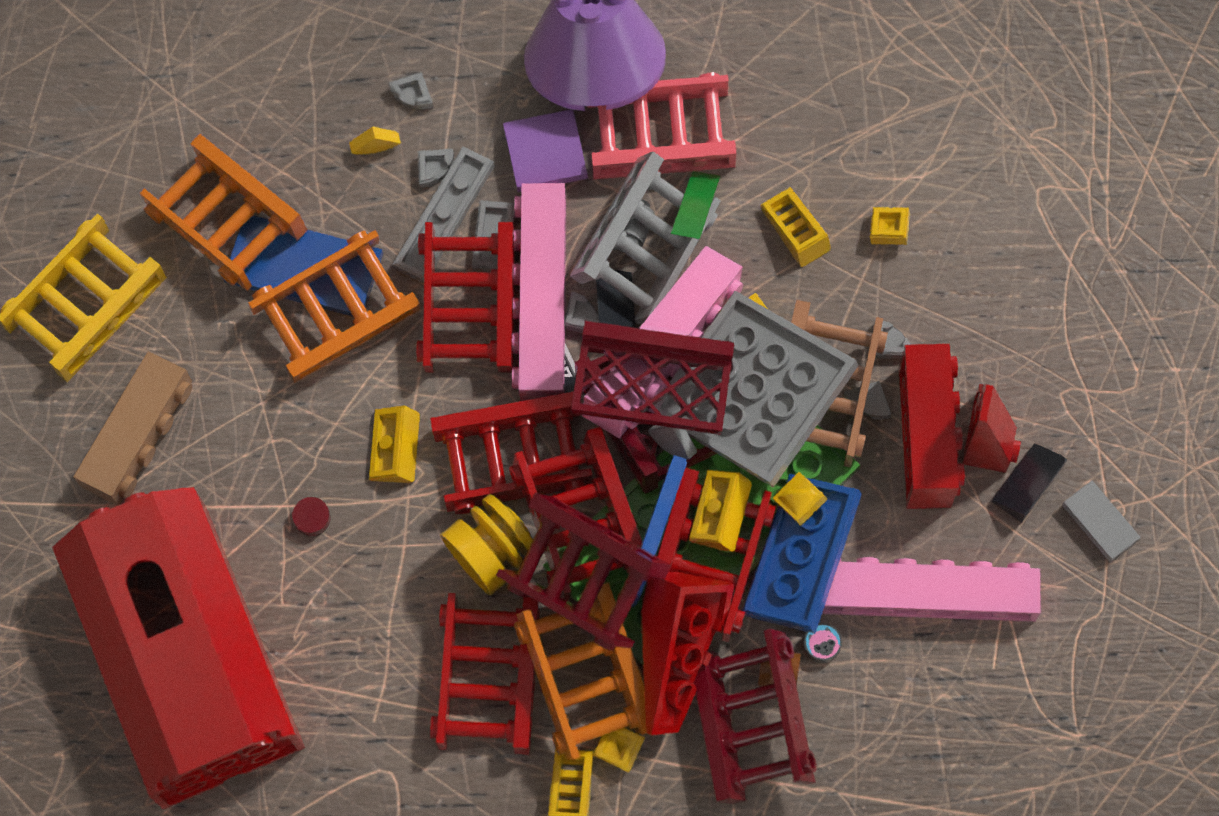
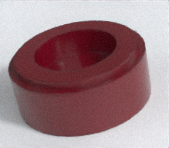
(311, 516)

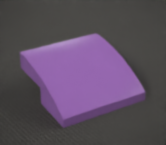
(545, 149)

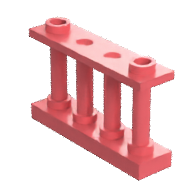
(680, 155)

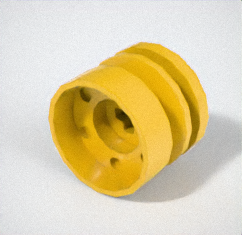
(489, 544)

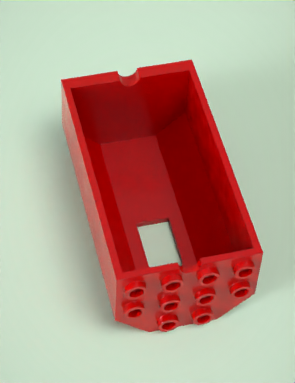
(197, 695)

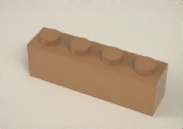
(134, 428)

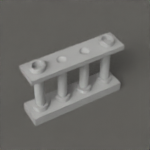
(611, 235)

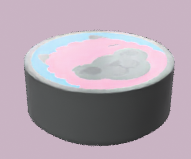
(824, 644)

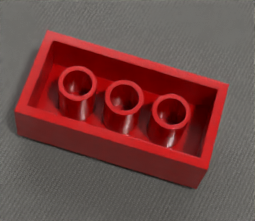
(929, 426)

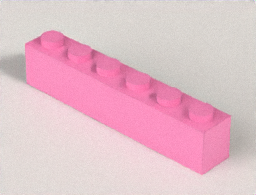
(541, 290)
(685, 311)
(935, 590)

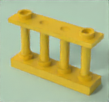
(92, 330)

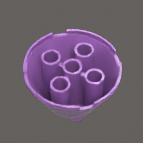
(594, 53)

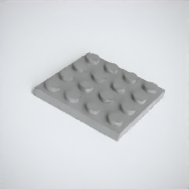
(776, 388)

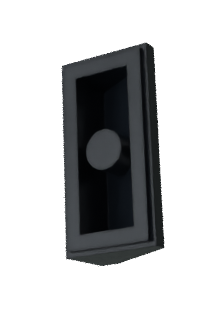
(614, 306)
(1029, 481)

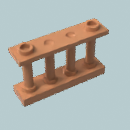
(876, 343)

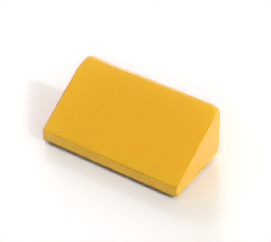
(394, 445)
(720, 510)

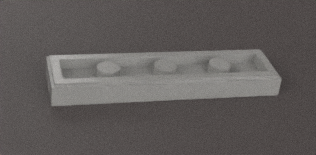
(446, 208)

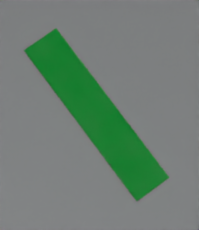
(695, 205)

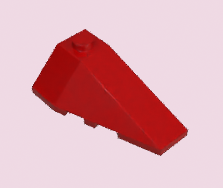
(990, 433)
(677, 630)

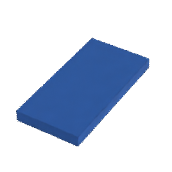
(290, 256)
(802, 561)

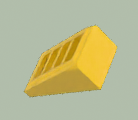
(809, 244)
(576, 808)

